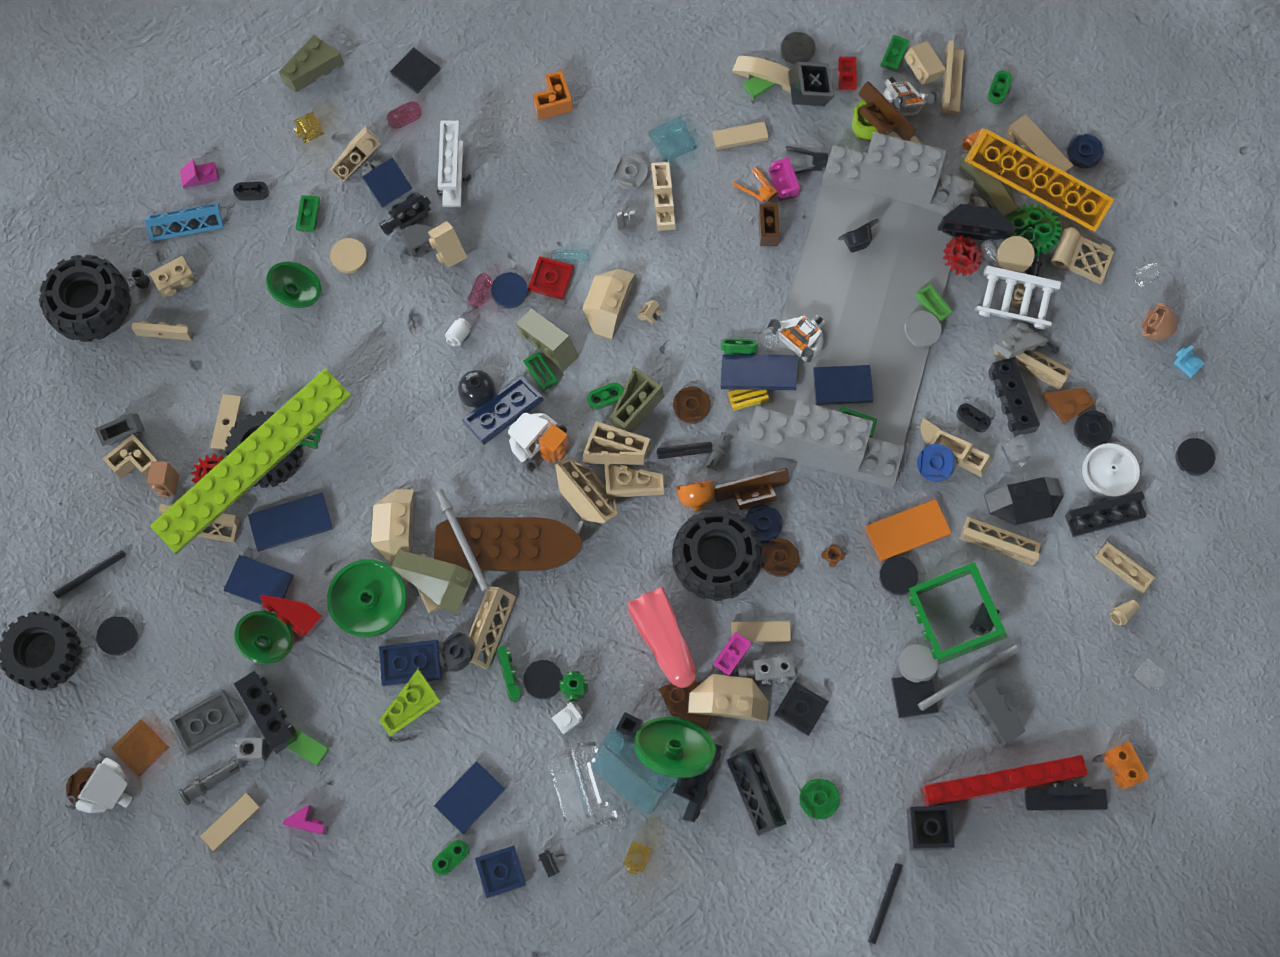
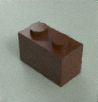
(768, 224)

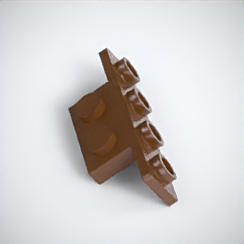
(883, 114)
(753, 490)

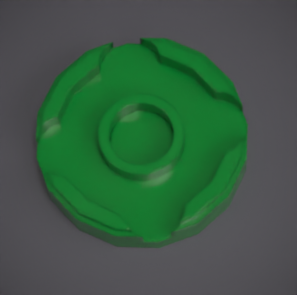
(819, 799)

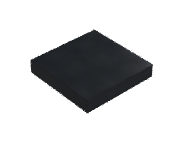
(415, 70)
(910, 694)
(801, 708)

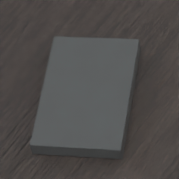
(205, 722)

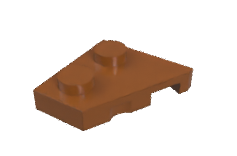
(1069, 403)

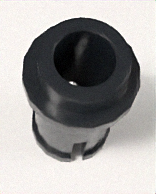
(1034, 268)
(142, 281)
(548, 863)

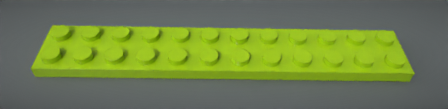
(250, 461)

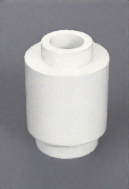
(458, 332)

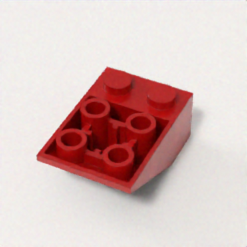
(298, 614)

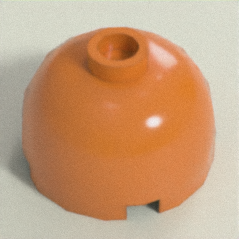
(696, 494)

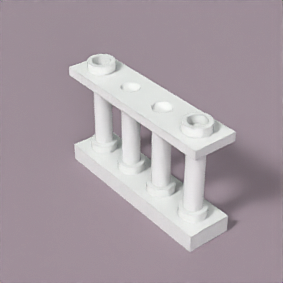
(450, 163)
(1012, 279)

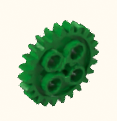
(1037, 227)

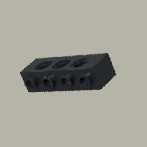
(247, 688)

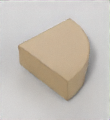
(928, 431)

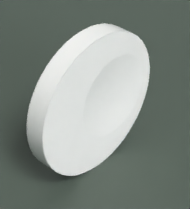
(1110, 470)

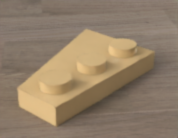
(629, 482)

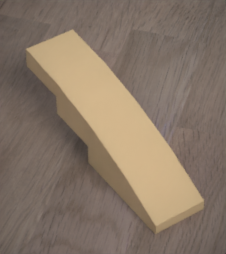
(663, 196)

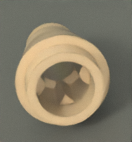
(1124, 612)

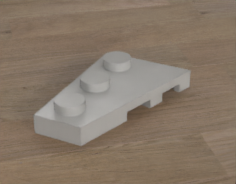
(1018, 339)

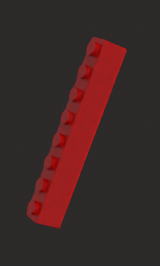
(1004, 781)

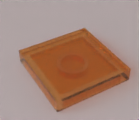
(140, 747)

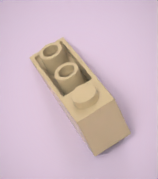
(355, 154)

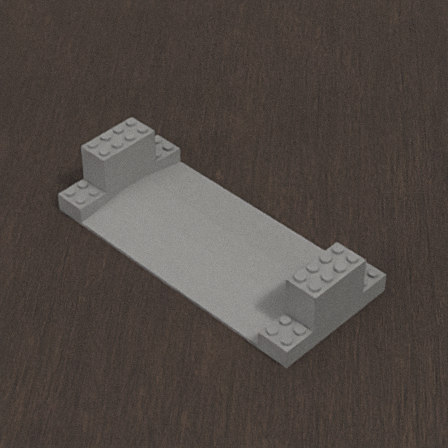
(863, 306)

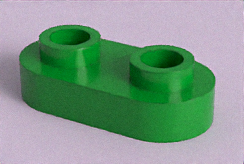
(998, 88)
(744, 346)
(604, 394)
(448, 855)

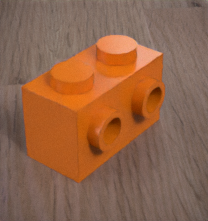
(553, 444)
(1125, 766)

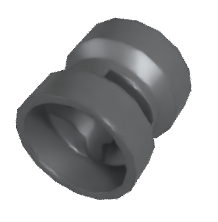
(626, 219)

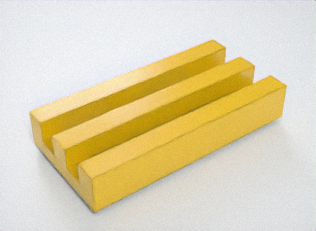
(739, 395)

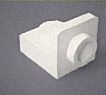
(568, 718)

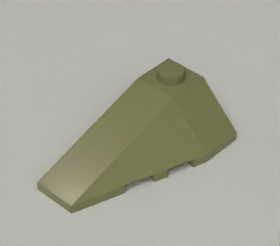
(993, 190)
(437, 579)

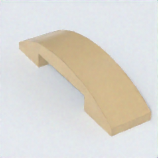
(763, 69)

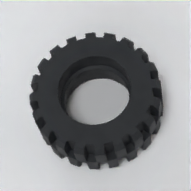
(283, 468)
(22, 633)

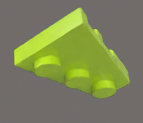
(409, 704)

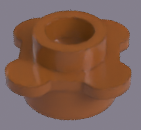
(833, 549)

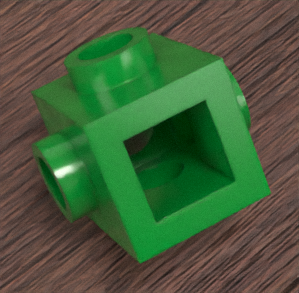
(577, 692)

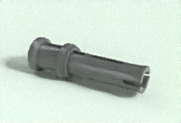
(200, 787)

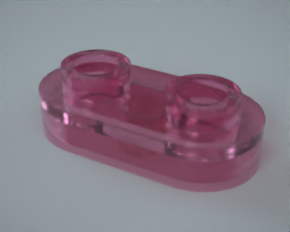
(405, 115)
(479, 290)

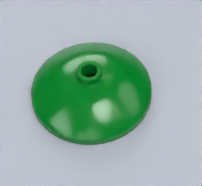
(293, 284)
(265, 629)

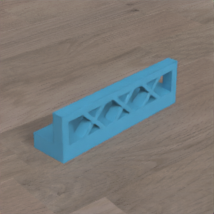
(184, 214)

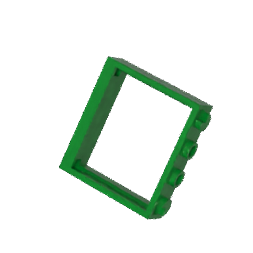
(972, 645)

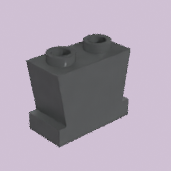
(119, 429)

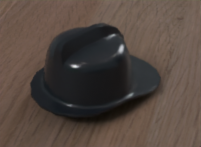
(859, 238)

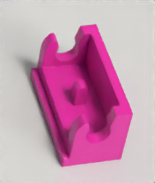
(784, 179)
(732, 654)

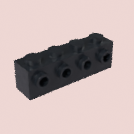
(1014, 397)

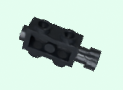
(409, 213)

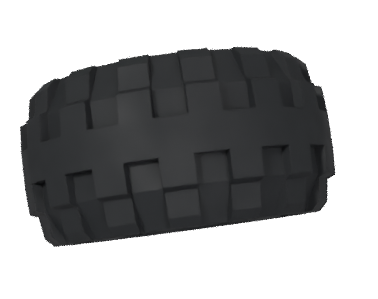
(97, 317)
(717, 583)

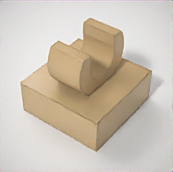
(648, 310)

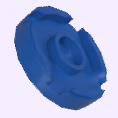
(936, 462)

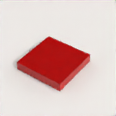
(551, 277)

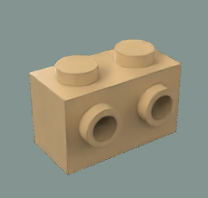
(924, 63)
(447, 244)
(173, 277)

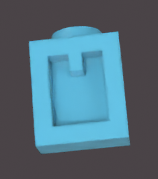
(1188, 361)

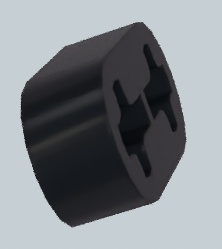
(251, 191)
(973, 417)

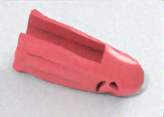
(660, 631)

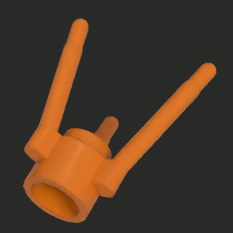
(766, 191)

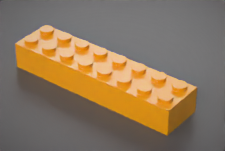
(1039, 180)

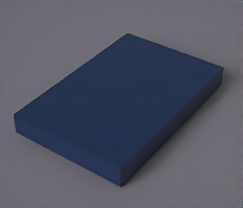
(843, 384)
(254, 578)
(402, 660)
(469, 797)

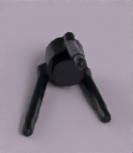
(818, 159)

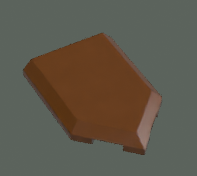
(677, 703)

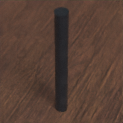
(89, 574)
(885, 903)

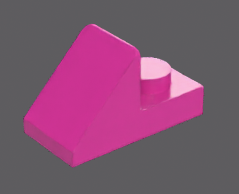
(196, 175)
(300, 821)

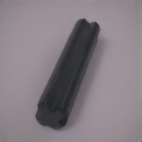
(684, 450)

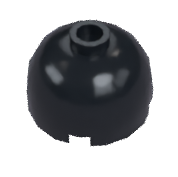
(476, 388)

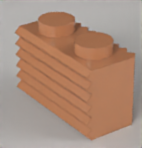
(163, 478)

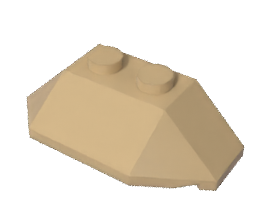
(607, 300)
(585, 491)
(393, 523)
(729, 698)

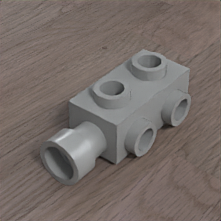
(774, 671)

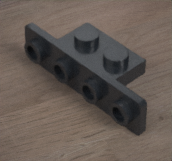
(695, 788)
(1066, 798)

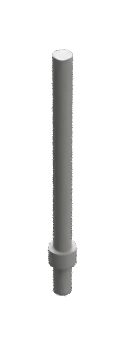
(447, 509)
(1000, 658)

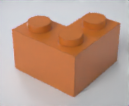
(554, 100)

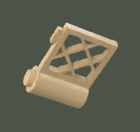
(1068, 250)

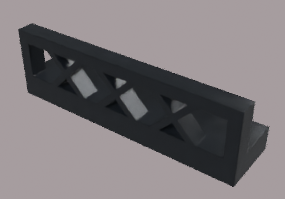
(1104, 507)
(759, 789)

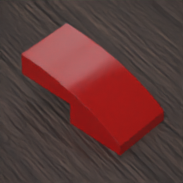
(847, 73)

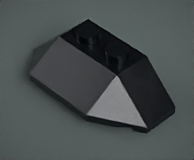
(977, 223)
(1025, 500)

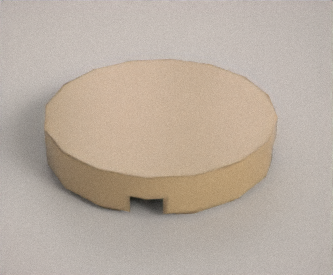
(1015, 254)
(348, 255)

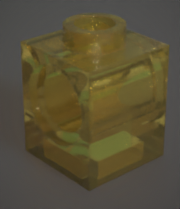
(308, 127)
(636, 848)

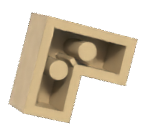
(128, 456)

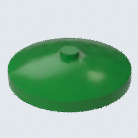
(366, 598)
(674, 747)

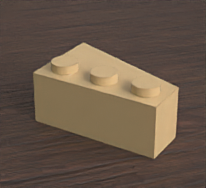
(615, 446)

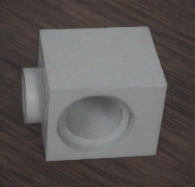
(259, 752)

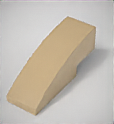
(965, 454)

